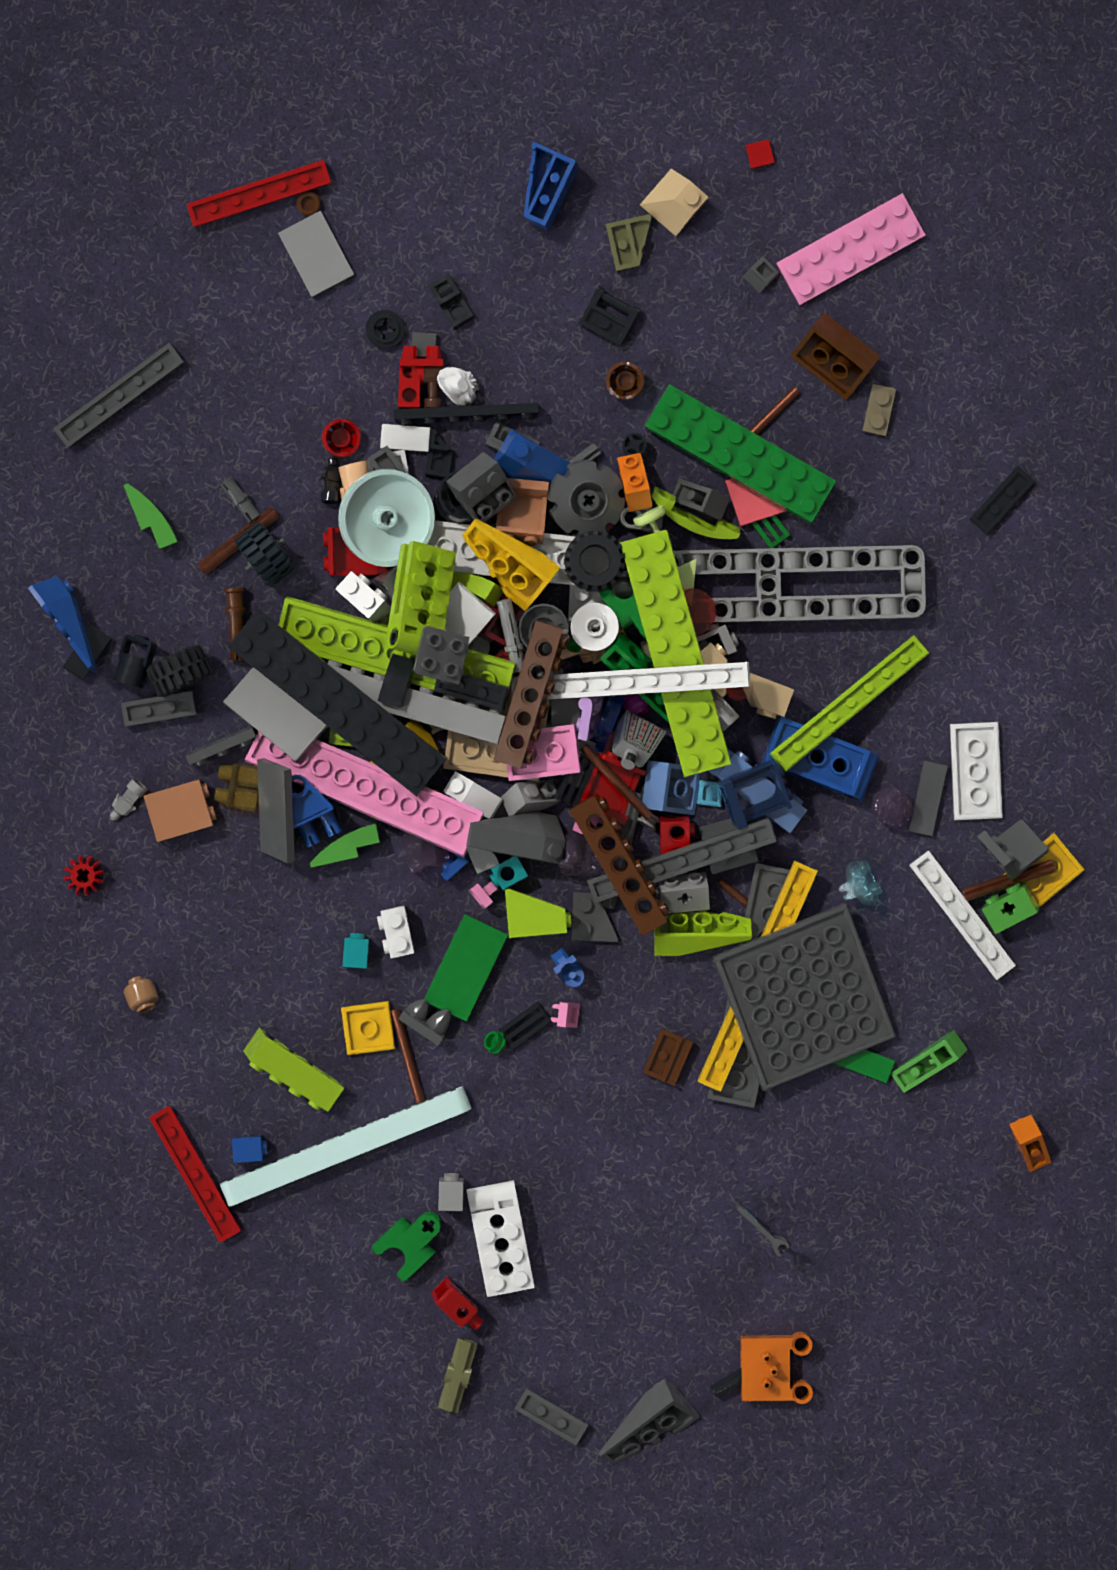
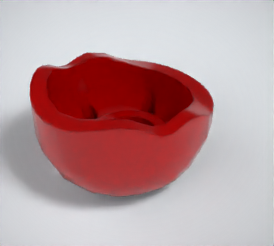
(341, 437)

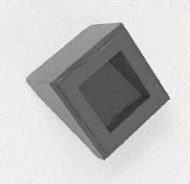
(761, 274)

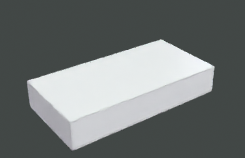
(405, 437)

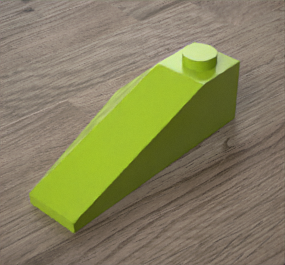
(699, 931)

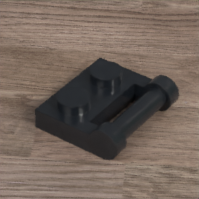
(605, 323)

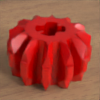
(92, 876)

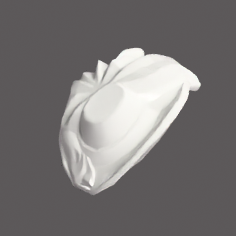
(458, 385)

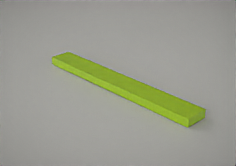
(849, 703)

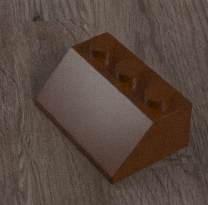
(835, 356)

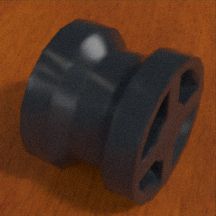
(636, 441)

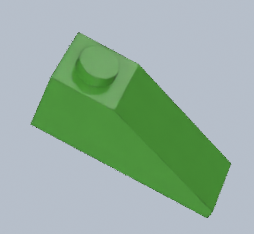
(929, 1061)

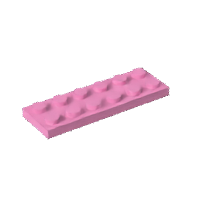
(850, 249)

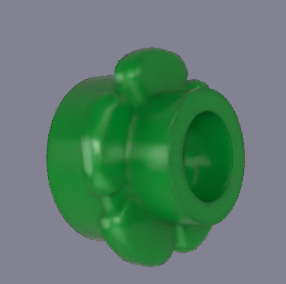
(495, 1042)

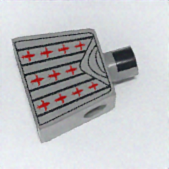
(635, 740)

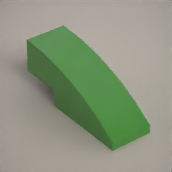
(150, 517)
(346, 846)

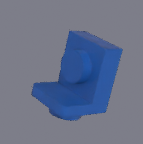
(452, 867)

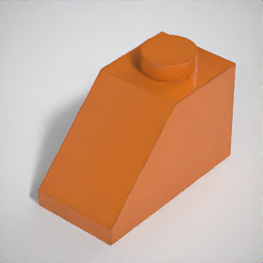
(1030, 1143)

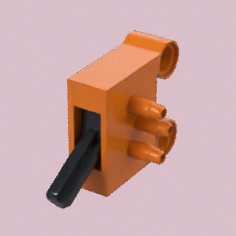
(766, 1369)

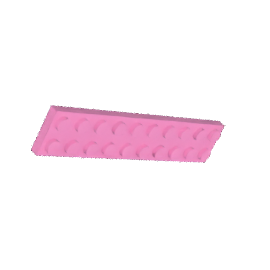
(376, 793)

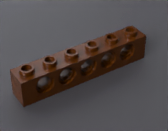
(507, 751)
(644, 919)

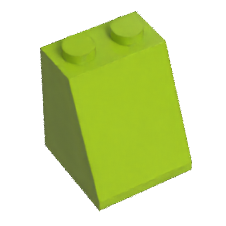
(534, 916)

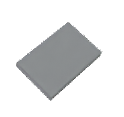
(316, 254)

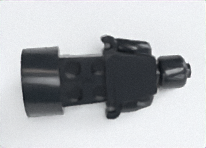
(331, 483)

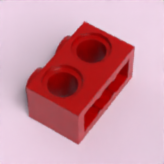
(669, 841)

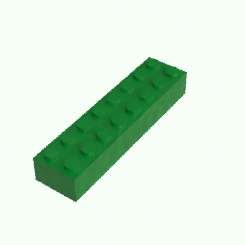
(740, 454)

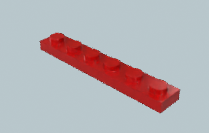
(258, 193)
(195, 1173)

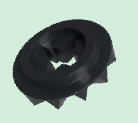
(377, 320)

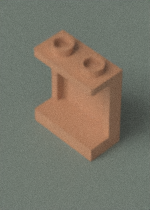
(525, 514)
(180, 810)

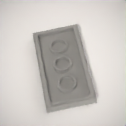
(275, 714)

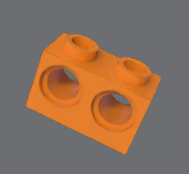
(634, 482)

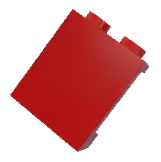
(342, 560)
(600, 784)

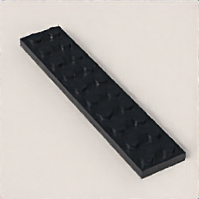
(337, 702)

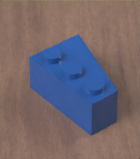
(547, 185)

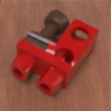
(419, 372)

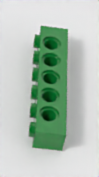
(628, 656)

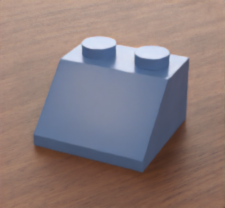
(668, 788)

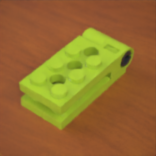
(419, 594)

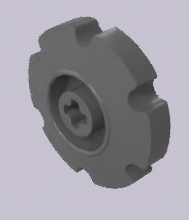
(584, 479)

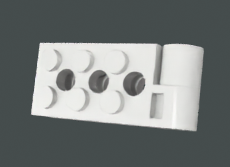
(500, 1200)

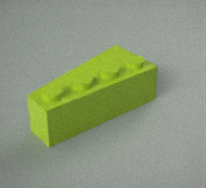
(292, 1070)

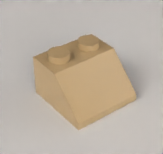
(768, 696)

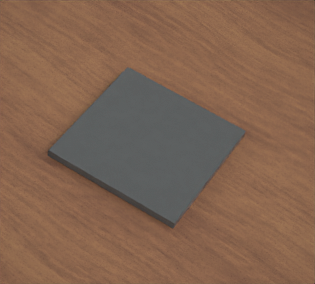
(804, 996)

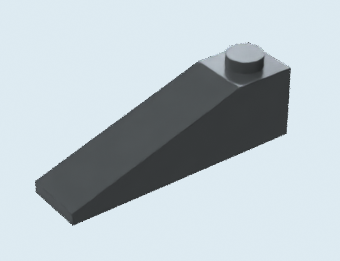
(525, 835)
(656, 1413)

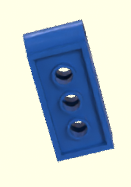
(856, 762)

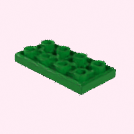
(465, 967)

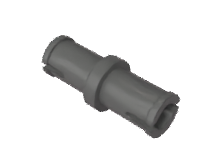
(239, 499)

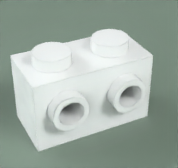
(367, 601)
(397, 932)

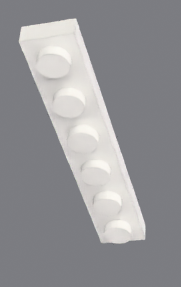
(962, 915)

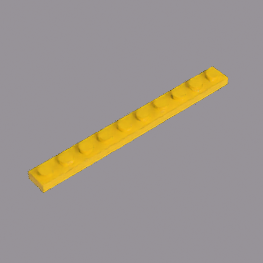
(783, 914)

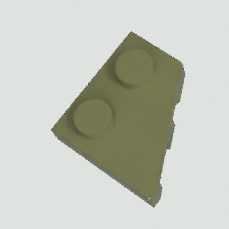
(628, 241)

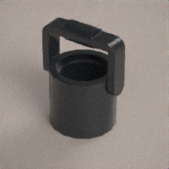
(133, 669)

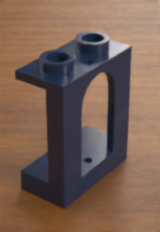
(780, 798)

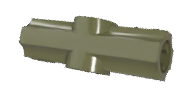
(457, 1375)

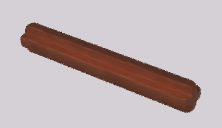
(229, 546)
(1004, 881)

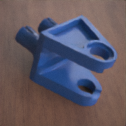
(311, 804)

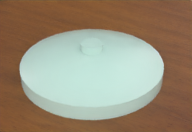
(384, 513)

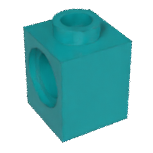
(516, 865)
(355, 951)

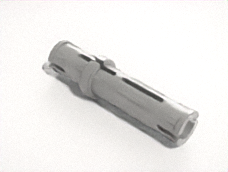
(509, 625)

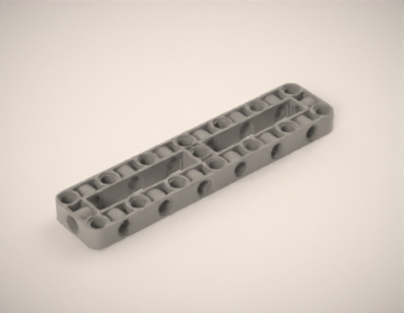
(797, 560)

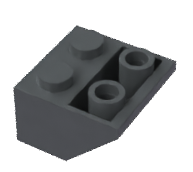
(482, 488)

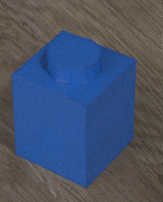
(249, 1148)

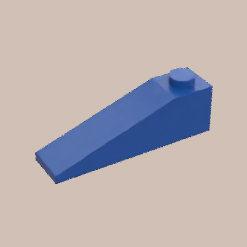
(528, 460)
(62, 607)

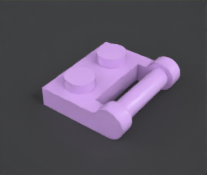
(590, 716)

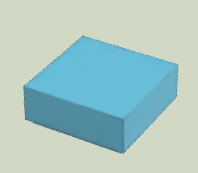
(709, 793)

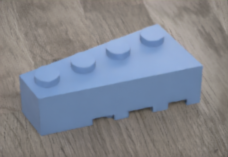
(760, 790)

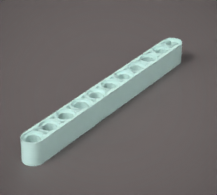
(346, 1146)

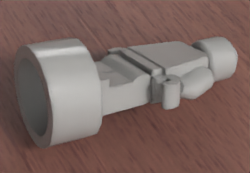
(124, 804)

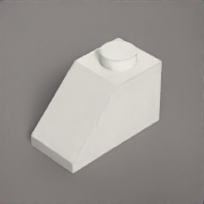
(473, 795)

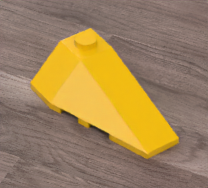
(514, 564)

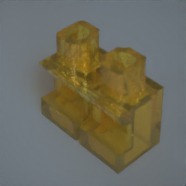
(234, 796)

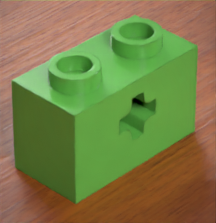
(1003, 918)

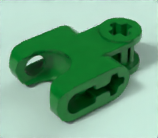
(625, 610)
(411, 1240)

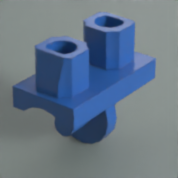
(568, 969)

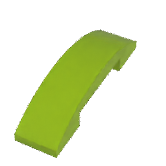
(721, 530)

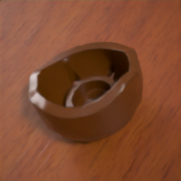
(624, 380)

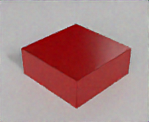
(759, 154)

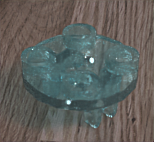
(861, 883)

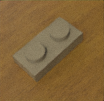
(879, 410)

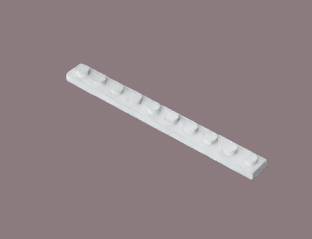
(646, 680)

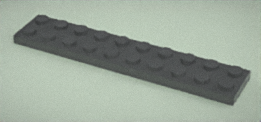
(742, 1082)

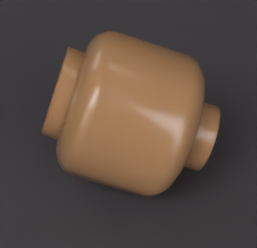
(141, 994)

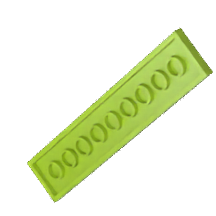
(675, 644)
(365, 645)

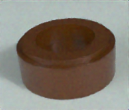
(308, 203)

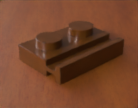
(667, 1057)

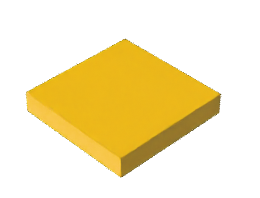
(367, 1028)

